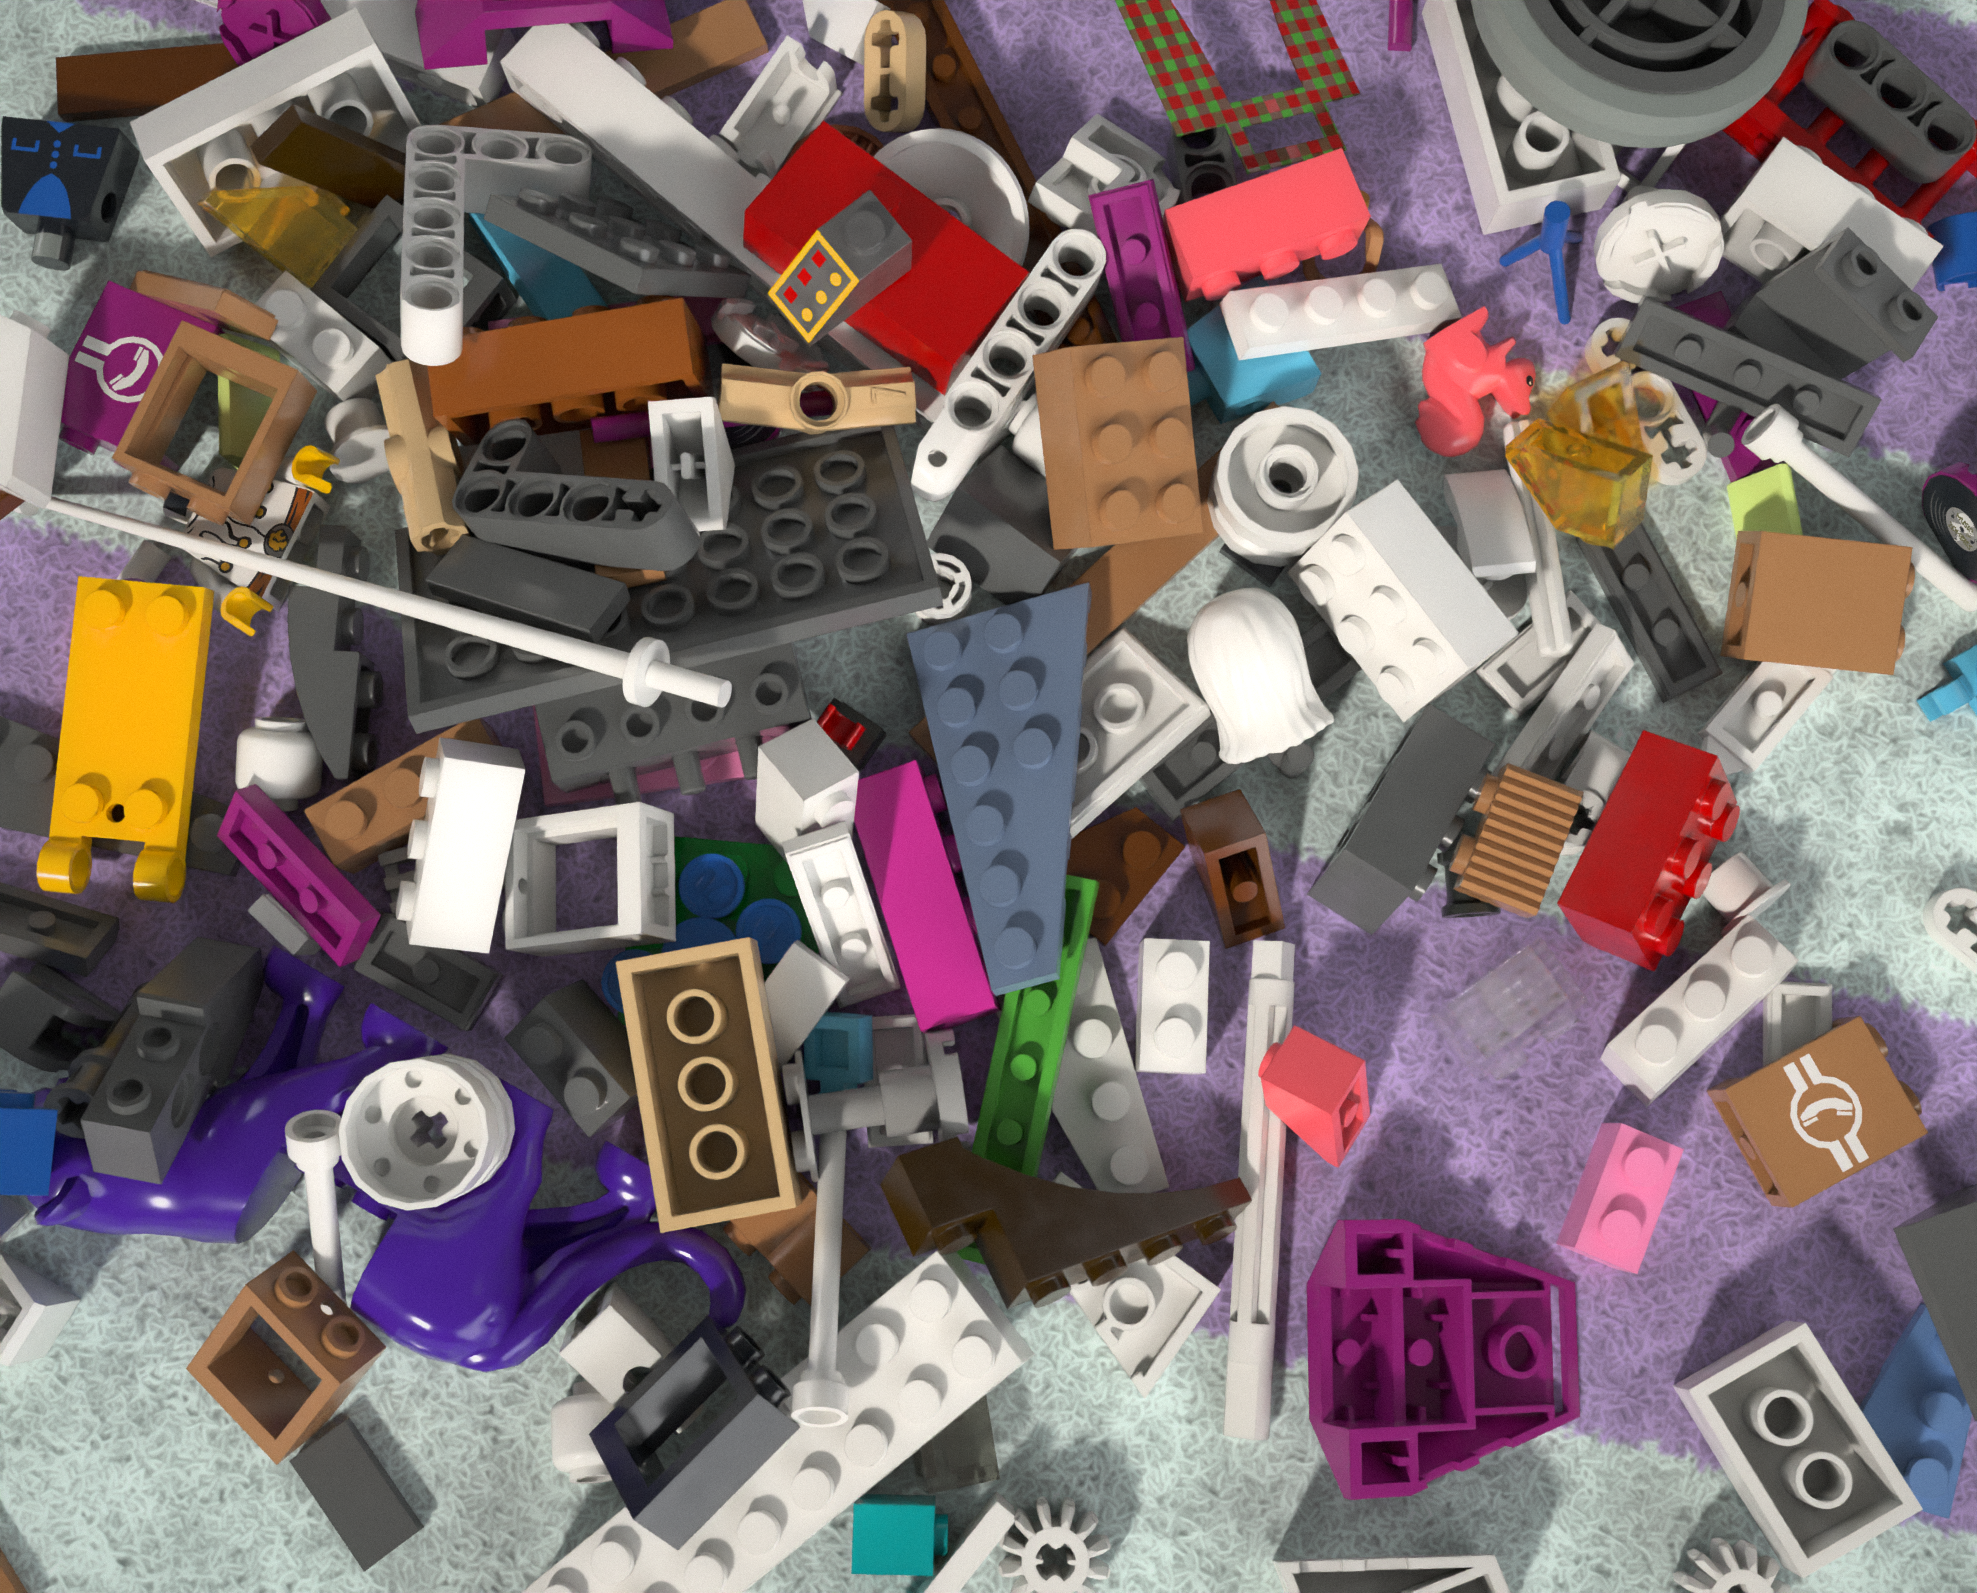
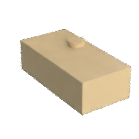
(708, 1084)

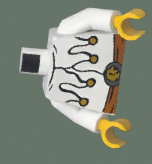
(280, 528)

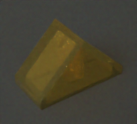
(1602, 407)

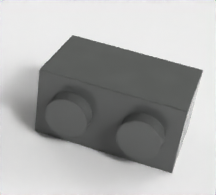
(579, 1055)

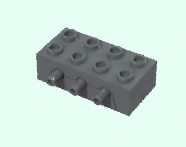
(613, 741)

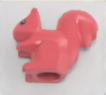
(1457, 374)

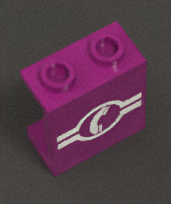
(115, 366)

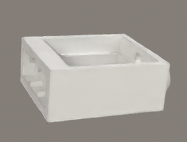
(643, 877)

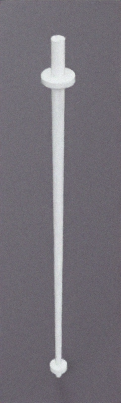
(644, 670)

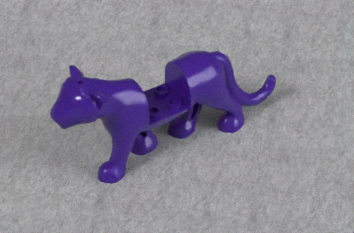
(452, 1281)

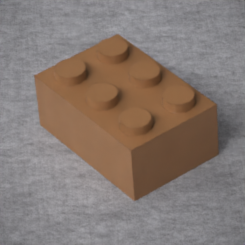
(1117, 443)

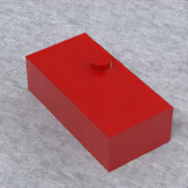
(956, 277)

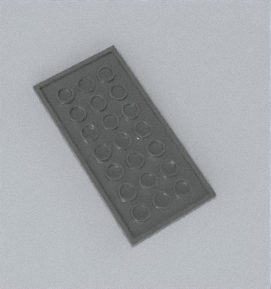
(810, 547)

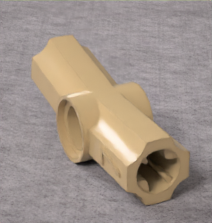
(858, 398)
(421, 457)

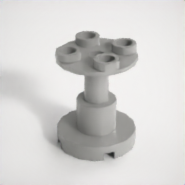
(904, 1101)

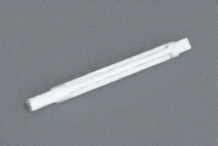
(1259, 1224)

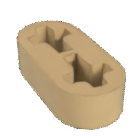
(894, 71)

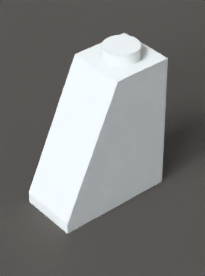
(30, 407)

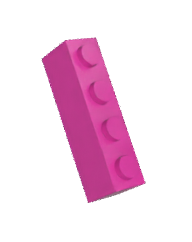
(923, 897)

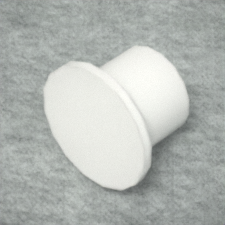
(357, 440)
(1741, 890)

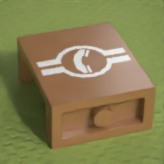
(1819, 1112)

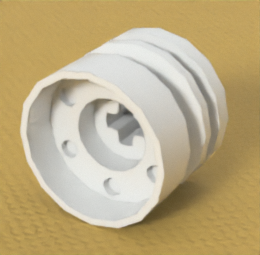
(389, 1122)

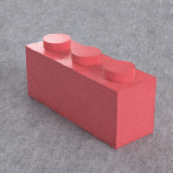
(1265, 226)

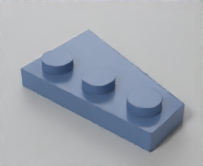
(1921, 1414)

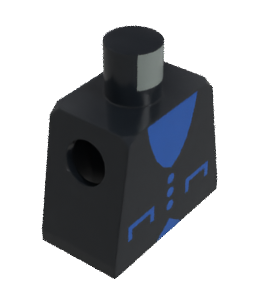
(63, 183)

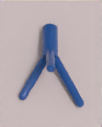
(1551, 241)

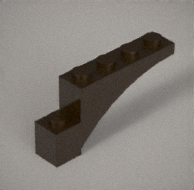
(1042, 1232)

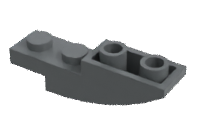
(330, 679)

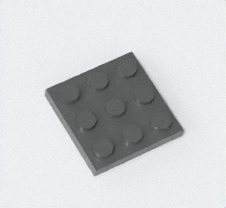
(618, 247)

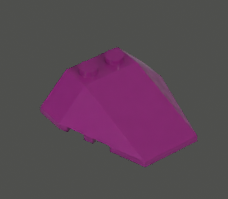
(1429, 1355)

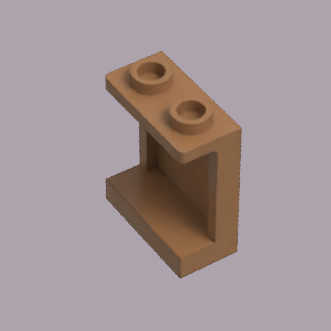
(1817, 602)

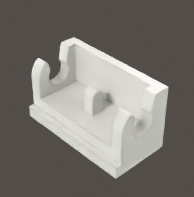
(780, 109)

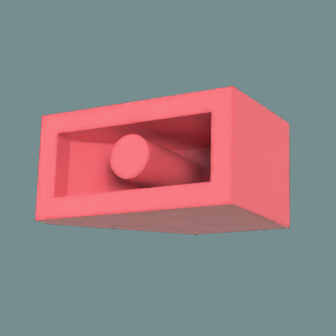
(1317, 1092)

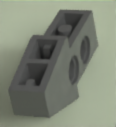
(172, 1058)

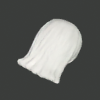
(1254, 675)

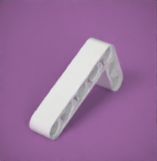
(455, 173)

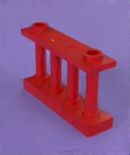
(1766, 125)

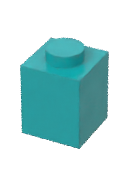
(897, 1535)

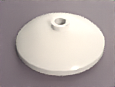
(965, 178)

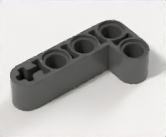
(525, 503)

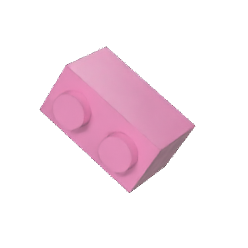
(1620, 1196)

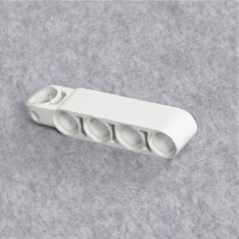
(953, 447)

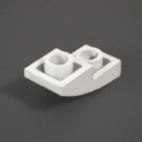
(1490, 524)

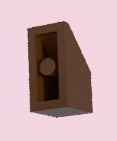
(1234, 867)

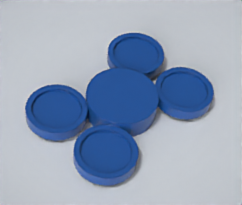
(713, 889)

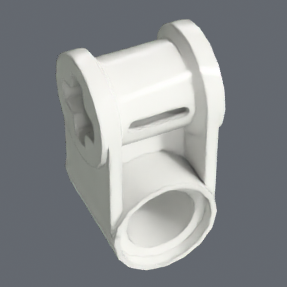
(1595, 774)

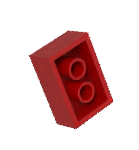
(1650, 851)

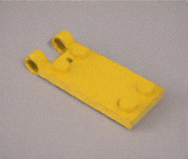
(129, 732)

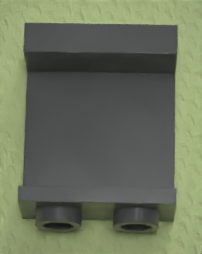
(1835, 310)

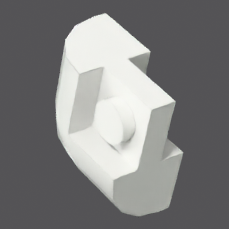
(1095, 161)

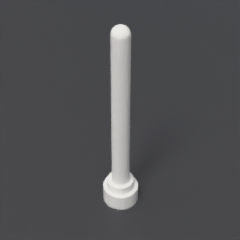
(1777, 437)
(315, 1149)
(820, 1395)

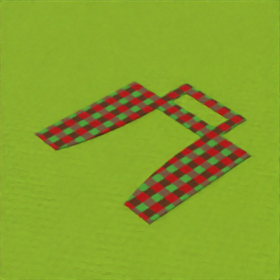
(1198, 101)

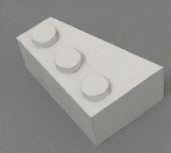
(1394, 1574)

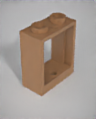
(167, 400)
(257, 1384)

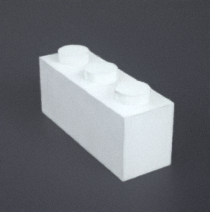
(461, 845)
(1698, 1009)

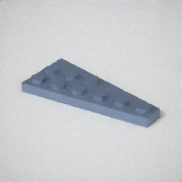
(1006, 745)

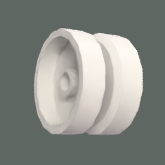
(1287, 450)

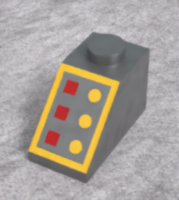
(842, 268)

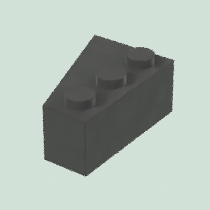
(1405, 821)

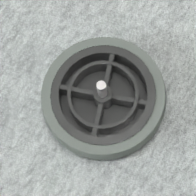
(1641, 66)

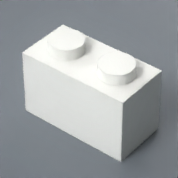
(322, 341)
(803, 785)
(1172, 1006)

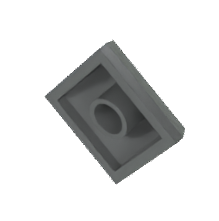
(1002, 529)

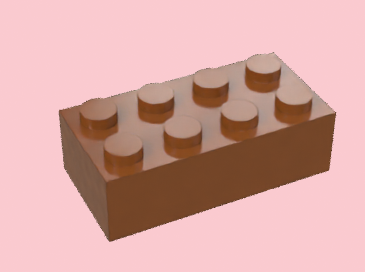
(572, 368)

